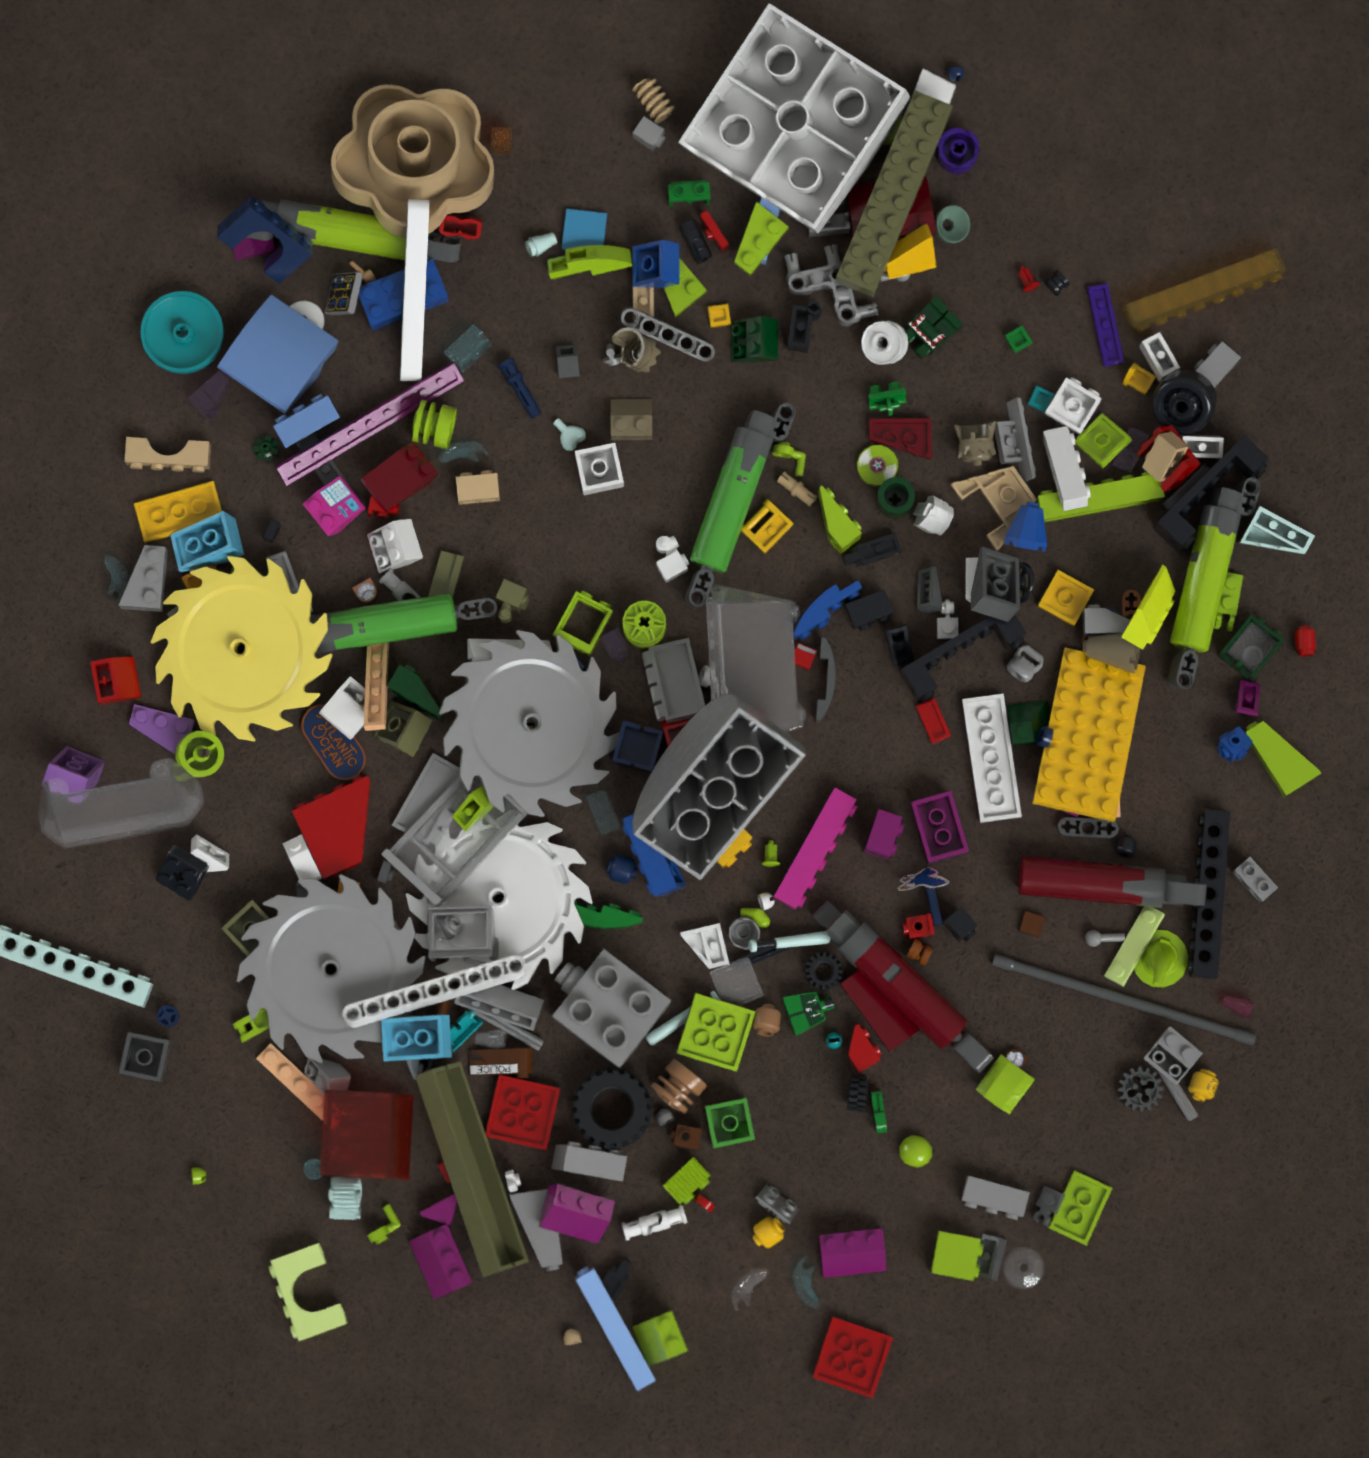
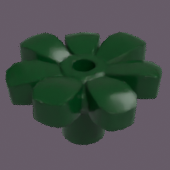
(266, 452)

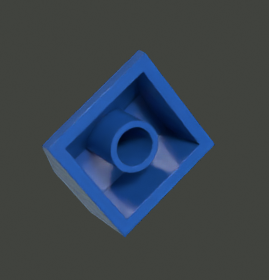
(656, 264)

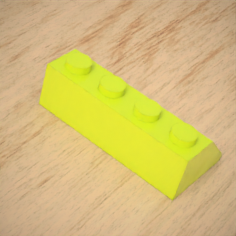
(1151, 611)

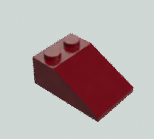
(400, 477)

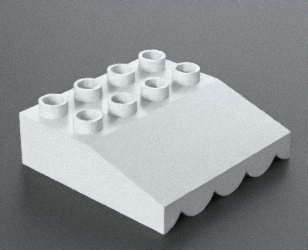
(795, 119)

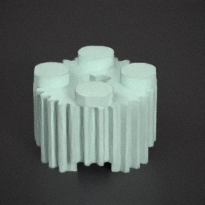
(345, 1198)

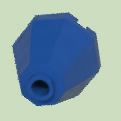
(1028, 528)

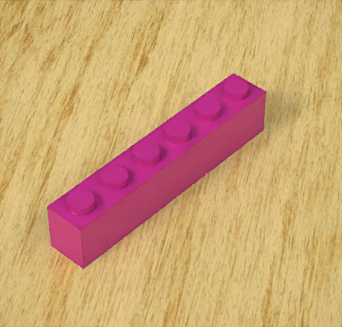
(814, 849)

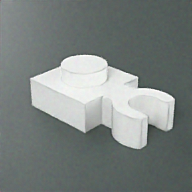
(513, 1181)

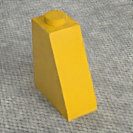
(912, 254)

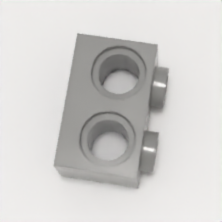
(1254, 880)

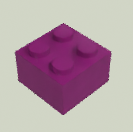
(883, 835)

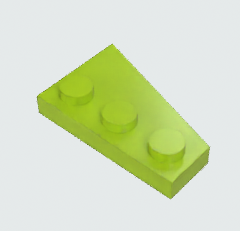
(686, 291)

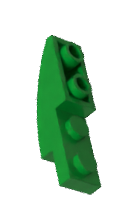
(609, 918)

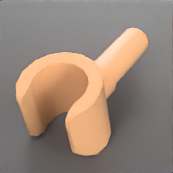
(367, 276)

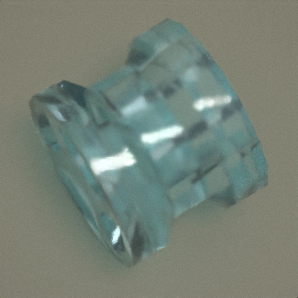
(311, 1169)

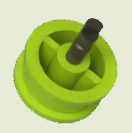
(200, 753)

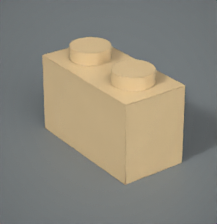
(1164, 456)
(477, 487)

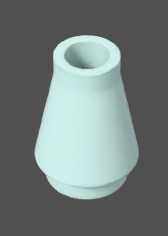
(539, 244)

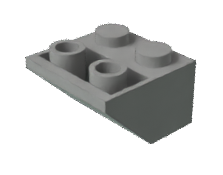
(1172, 1055)

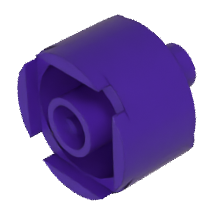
(959, 139)

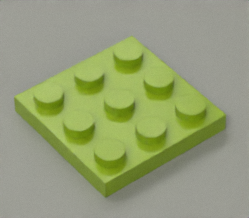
(715, 1032)

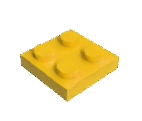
(1065, 598)

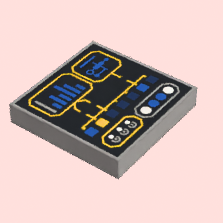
(343, 293)

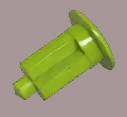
(771, 855)

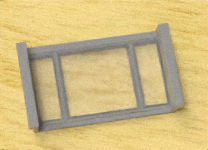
(439, 853)

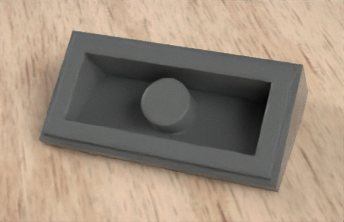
(992, 1257)

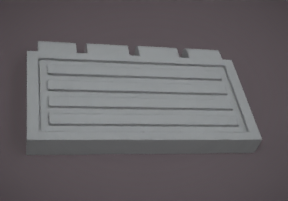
(677, 681)
(431, 784)

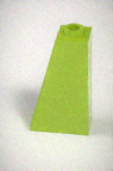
(1281, 760)

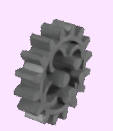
(1144, 1077)

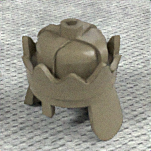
(637, 350)
(976, 442)

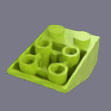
(839, 528)

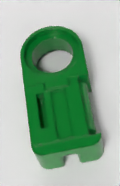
(878, 1111)

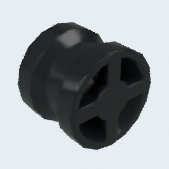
(1056, 283)

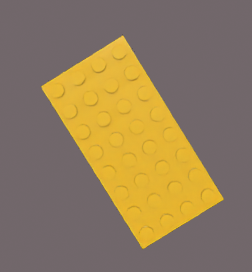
(1091, 737)

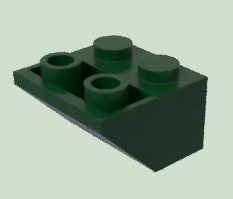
(754, 340)

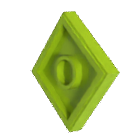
(1102, 440)

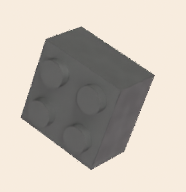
(145, 1057)

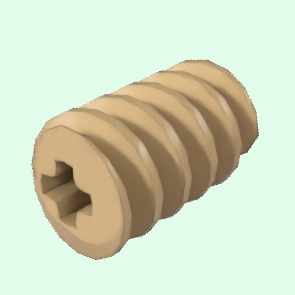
(653, 100)

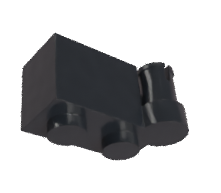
(801, 326)

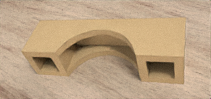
(194, 455)

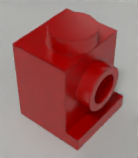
(374, 507)
(924, 920)

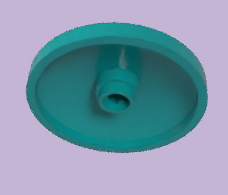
(182, 332)

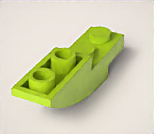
(592, 257)

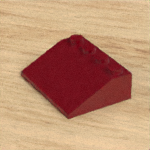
(919, 215)

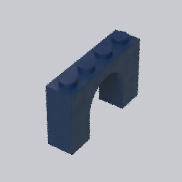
(255, 217)

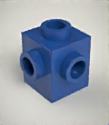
(1234, 745)

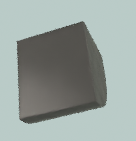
(567, 361)

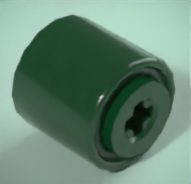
(903, 491)

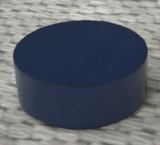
(1044, 736)

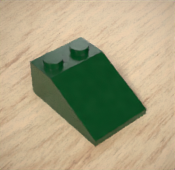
(410, 688)

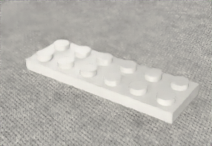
(991, 758)

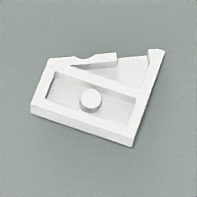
(708, 945)

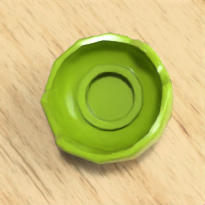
(915, 1151)

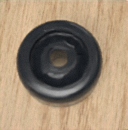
(1185, 387)

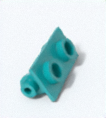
(468, 1024)

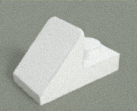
(210, 854)

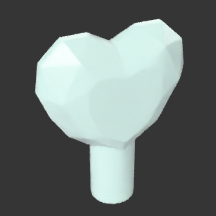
(570, 435)

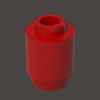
(1305, 641)

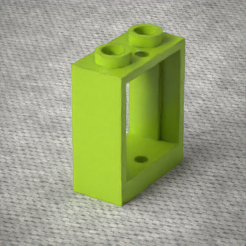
(576, 643)

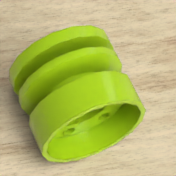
(434, 424)
(644, 636)

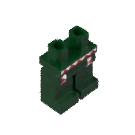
(928, 334)

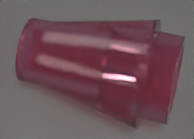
(1238, 1005)

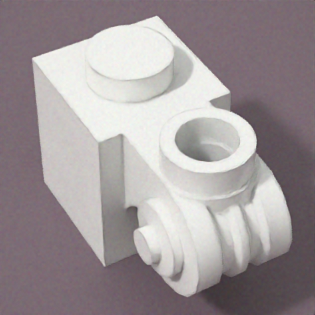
(674, 563)

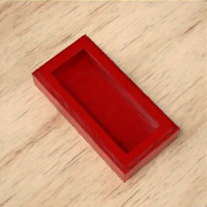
(933, 721)

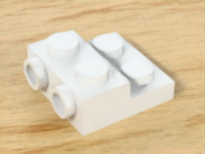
(1073, 405)

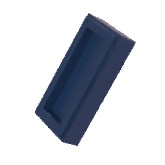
(933, 906)

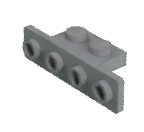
(1014, 442)

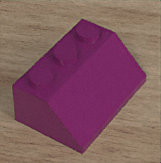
(576, 1213)
(852, 1253)
(440, 1261)

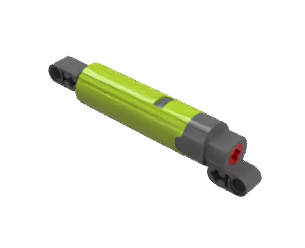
(1207, 576)

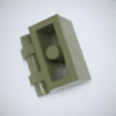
(511, 598)

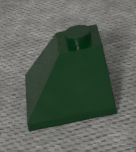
(1026, 721)

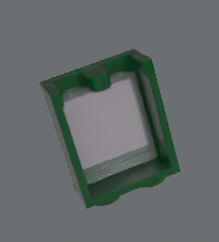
(1251, 647)

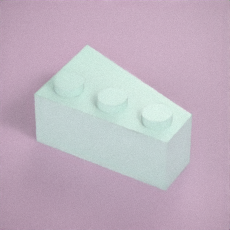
(1276, 533)

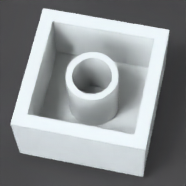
(599, 468)

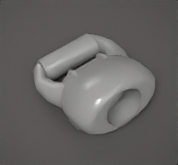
(1021, 667)

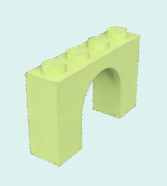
(286, 1270)

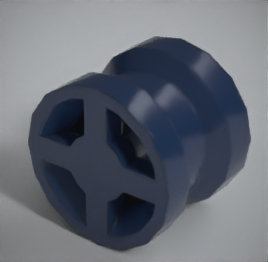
(163, 1014)

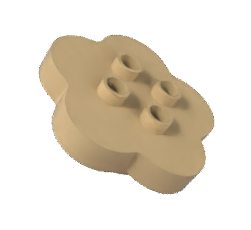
(413, 150)

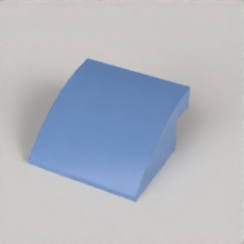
(278, 354)

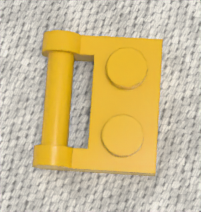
(771, 530)

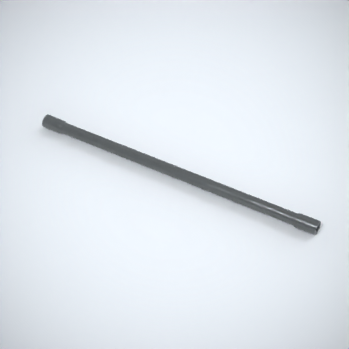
(1236, 1034)

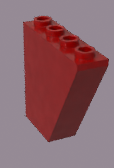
(336, 826)

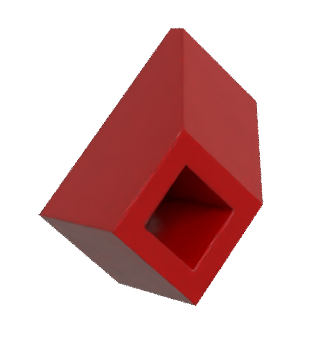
(861, 1051)

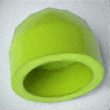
(198, 1175)

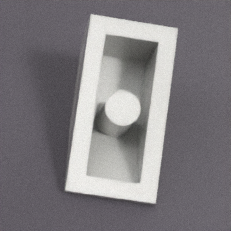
(301, 858)

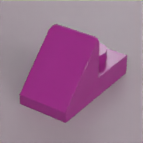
(253, 247)
(1248, 698)

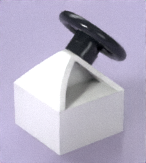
(971, 564)

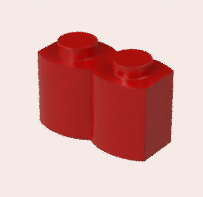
(465, 226)

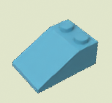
(207, 542)
(416, 1038)

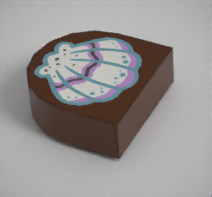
(1017, 1057)

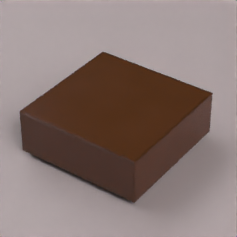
(1032, 924)

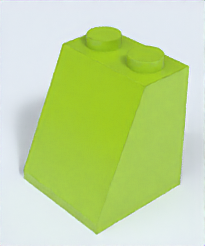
(660, 1338)

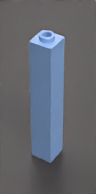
(614, 1328)

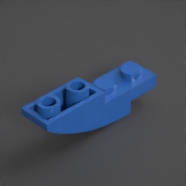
(817, 613)

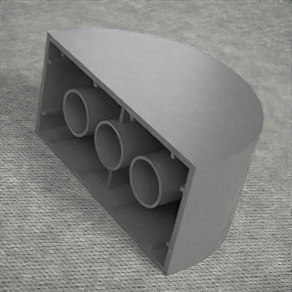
(713, 782)

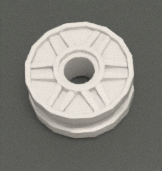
(896, 342)

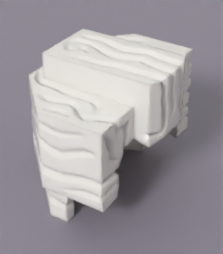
(933, 515)

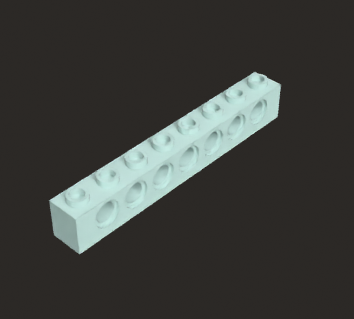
(141, 984)

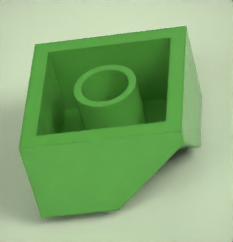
(729, 1123)

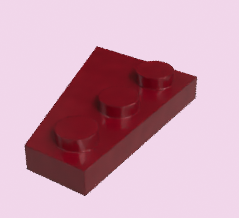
(903, 434)

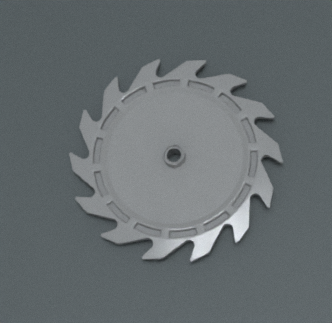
(495, 731)
(294, 958)

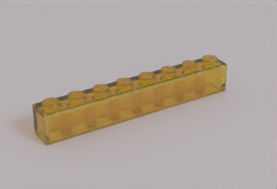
(1203, 290)

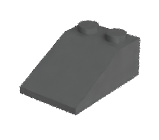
(996, 585)

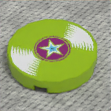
(877, 465)

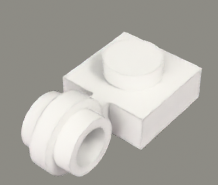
(947, 627)

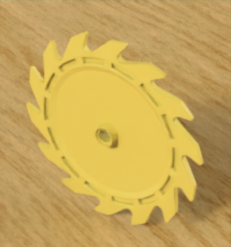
(276, 656)

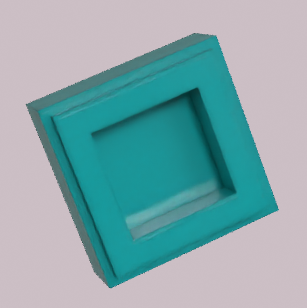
(1041, 399)

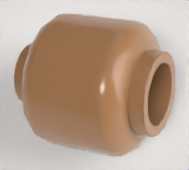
(767, 1020)

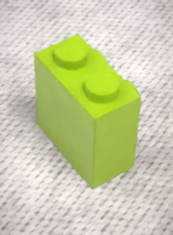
(956, 1256)

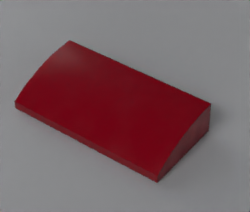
(879, 1012)

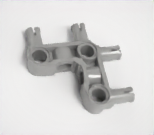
(821, 279)

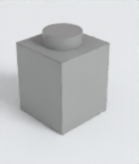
(649, 134)

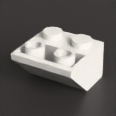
(394, 545)
(346, 708)

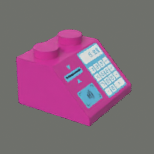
(334, 506)

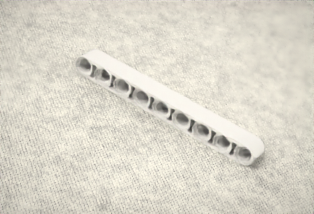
(414, 290)
(423, 989)

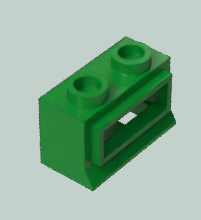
(689, 192)

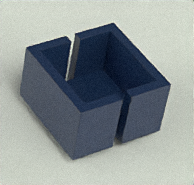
(637, 747)

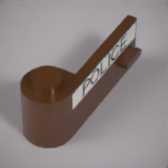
(501, 1061)

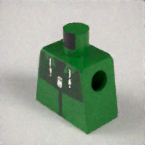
(806, 1010)

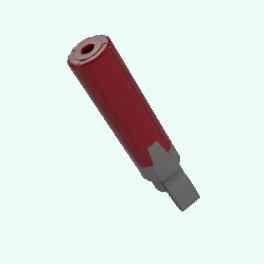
(1106, 883)

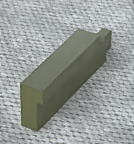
(446, 574)

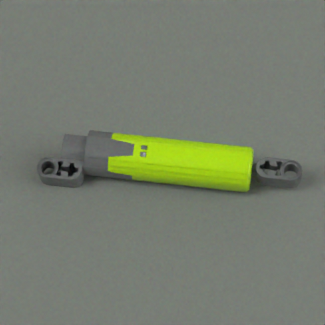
(354, 232)

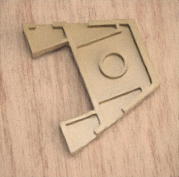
(1005, 494)

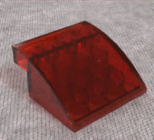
(366, 1134)

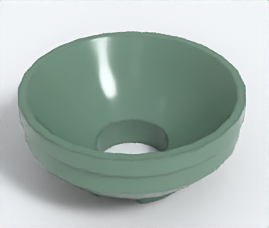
(959, 224)

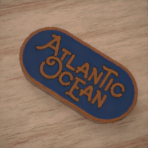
(339, 754)

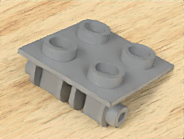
(771, 1198)

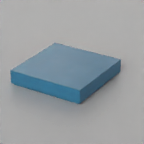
(583, 228)

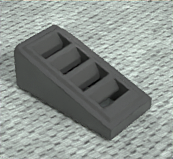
(933, 602)

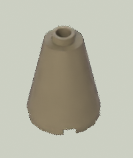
(1113, 651)

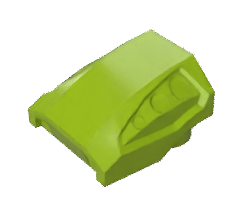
(1004, 1084)

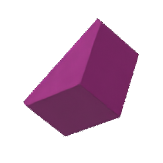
(442, 1211)

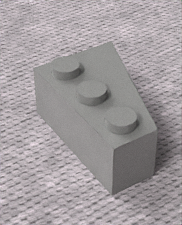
(147, 581)
(589, 1161)

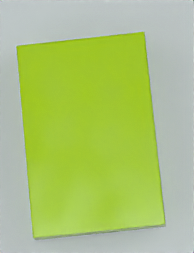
(1080, 1207)

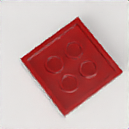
(522, 1112)
(852, 1357)

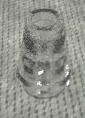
(493, 1038)

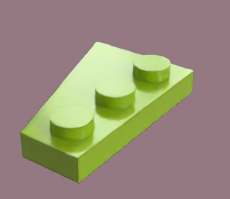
(759, 238)

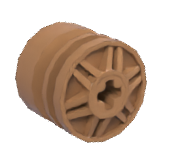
(678, 1086)

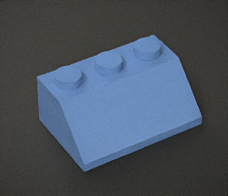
(305, 420)

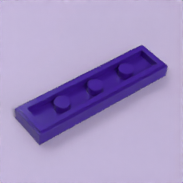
(1105, 325)

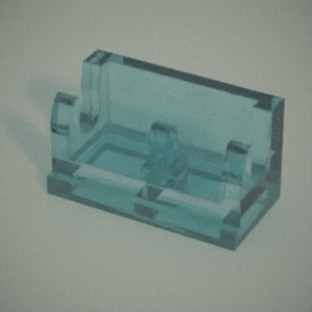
(468, 348)

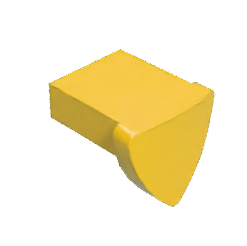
(1139, 378)

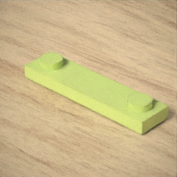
(1134, 945)

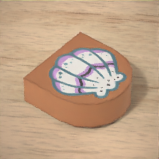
(365, 591)

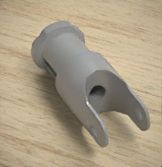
(398, 587)

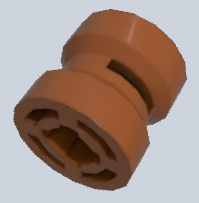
(915, 950)

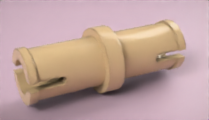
(797, 489)

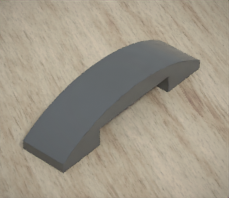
(826, 655)

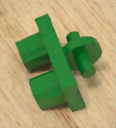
(888, 399)

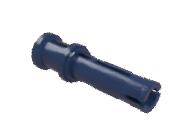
(514, 379)

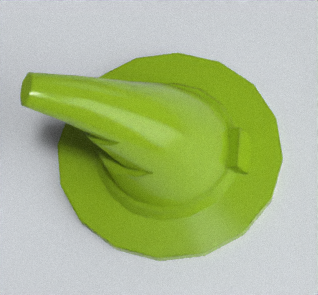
(1162, 960)

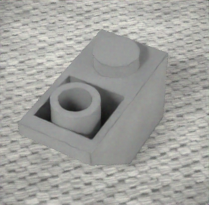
(327, 1075)

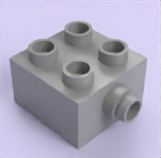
(608, 1007)

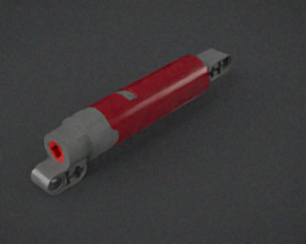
(901, 984)

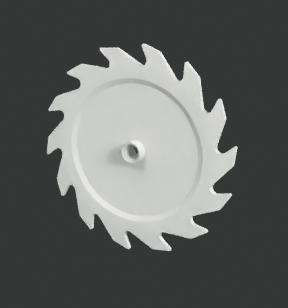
(535, 905)

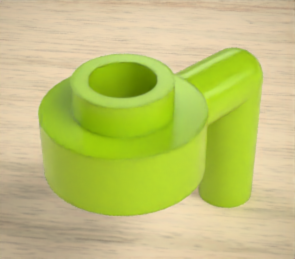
(784, 450)
(380, 1234)

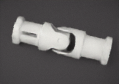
(649, 1224)

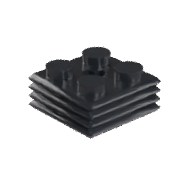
(181, 872)

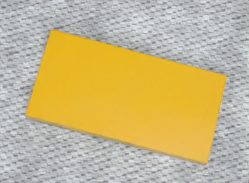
(176, 510)

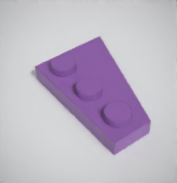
(161, 726)

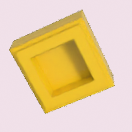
(719, 315)

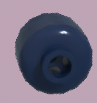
(621, 869)

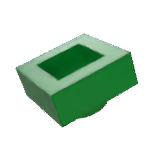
(1018, 339)

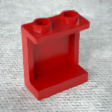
(1185, 468)

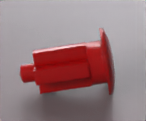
(1027, 279)

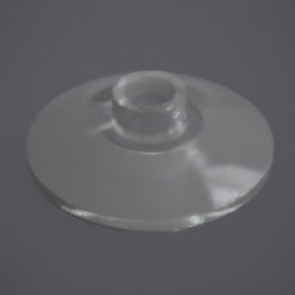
(1012, 1264)

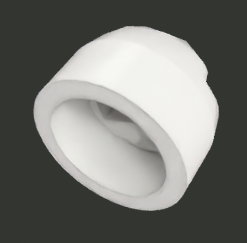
(764, 901)

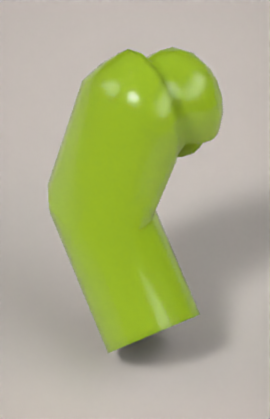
(757, 915)

